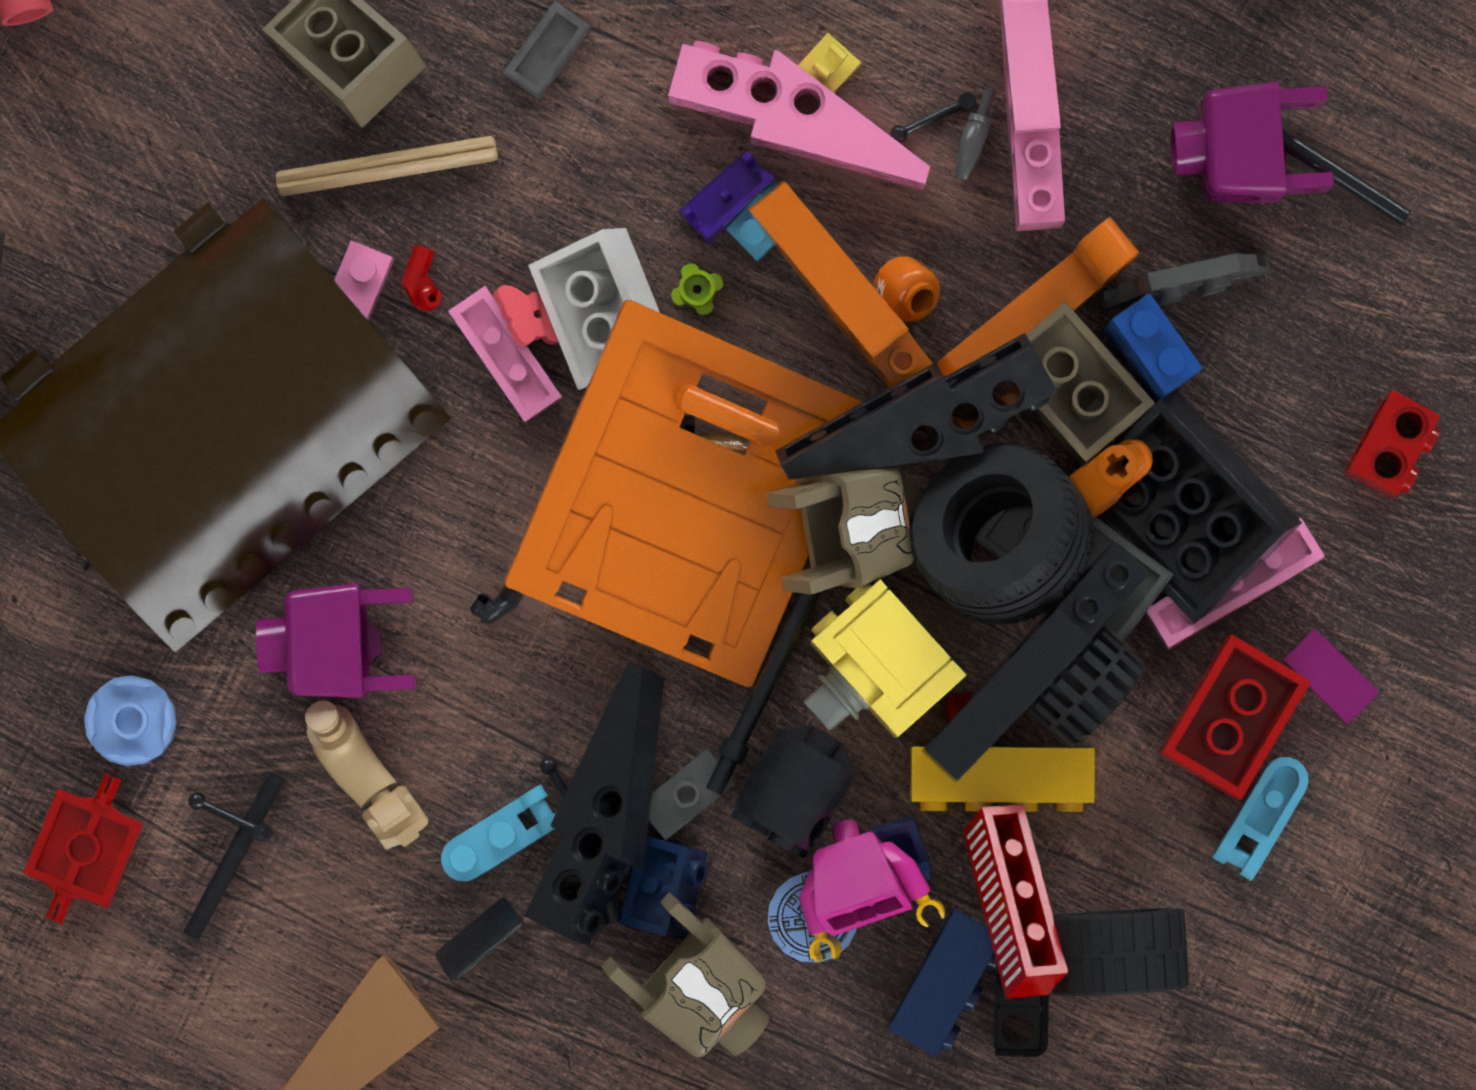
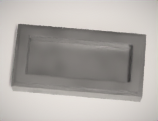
(547, 50)

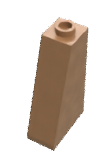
(368, 1034)

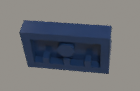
(665, 870)

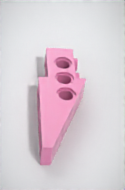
(1032, 115)
(830, 136)

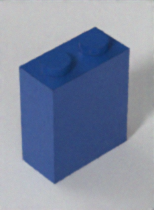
(1151, 348)

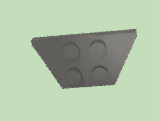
(1172, 283)

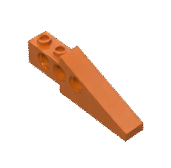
(839, 286)

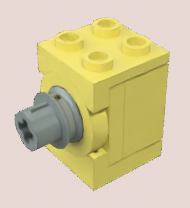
(878, 663)

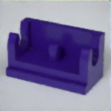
(726, 197)

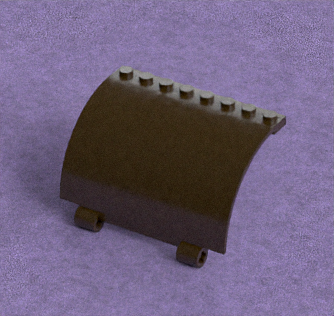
(213, 421)

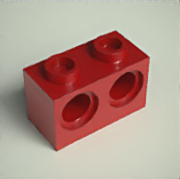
(1384, 439)

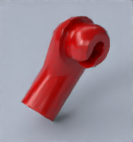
(417, 281)

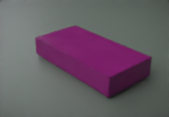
(1331, 676)

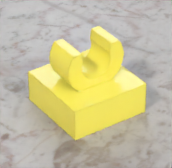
(830, 63)

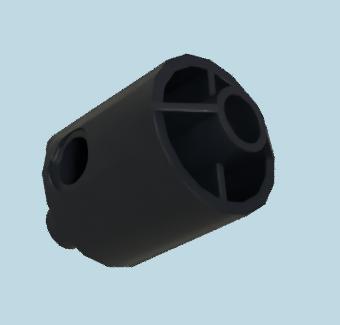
(796, 788)

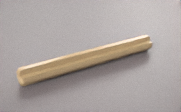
(386, 166)

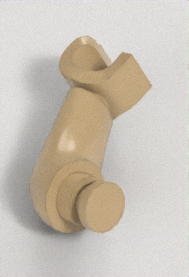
(359, 772)

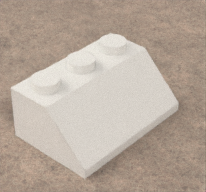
(585, 292)

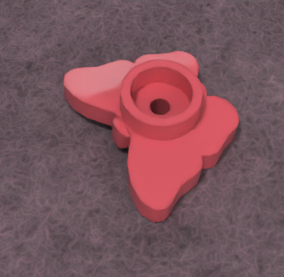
(519, 312)

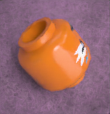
(908, 288)

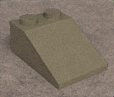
(346, 53)
(1095, 393)

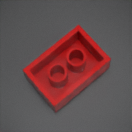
(1233, 717)

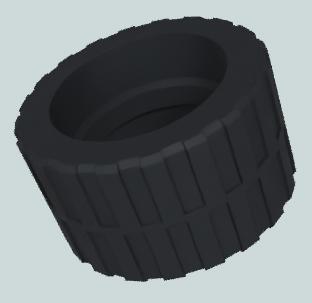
(1123, 951)

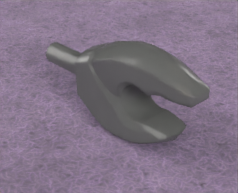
(974, 137)

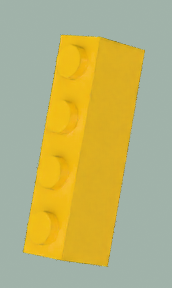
(1008, 775)

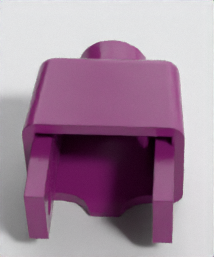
(1241, 145)
(329, 642)

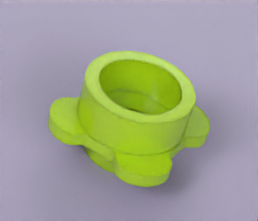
(708, 282)

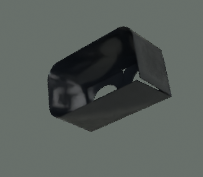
(1039, 1041)

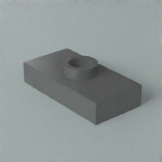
(684, 795)

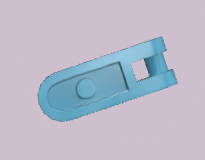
(1263, 815)
(497, 837)

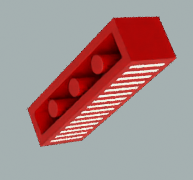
(1015, 901)

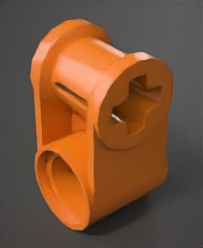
(1105, 477)

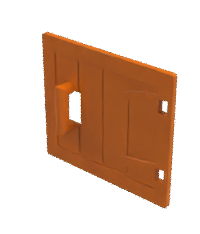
(662, 521)

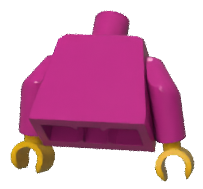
(858, 885)

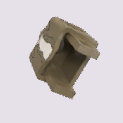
(852, 526)
(700, 991)

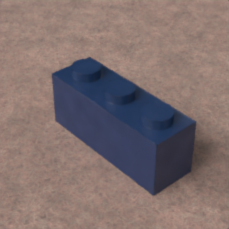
(944, 984)

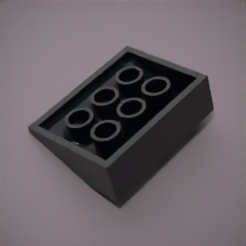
(1197, 508)

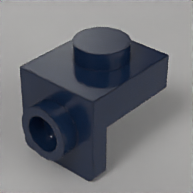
(906, 836)

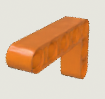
(1076, 279)

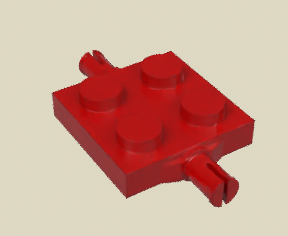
(83, 848)

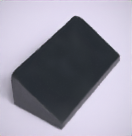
(479, 939)

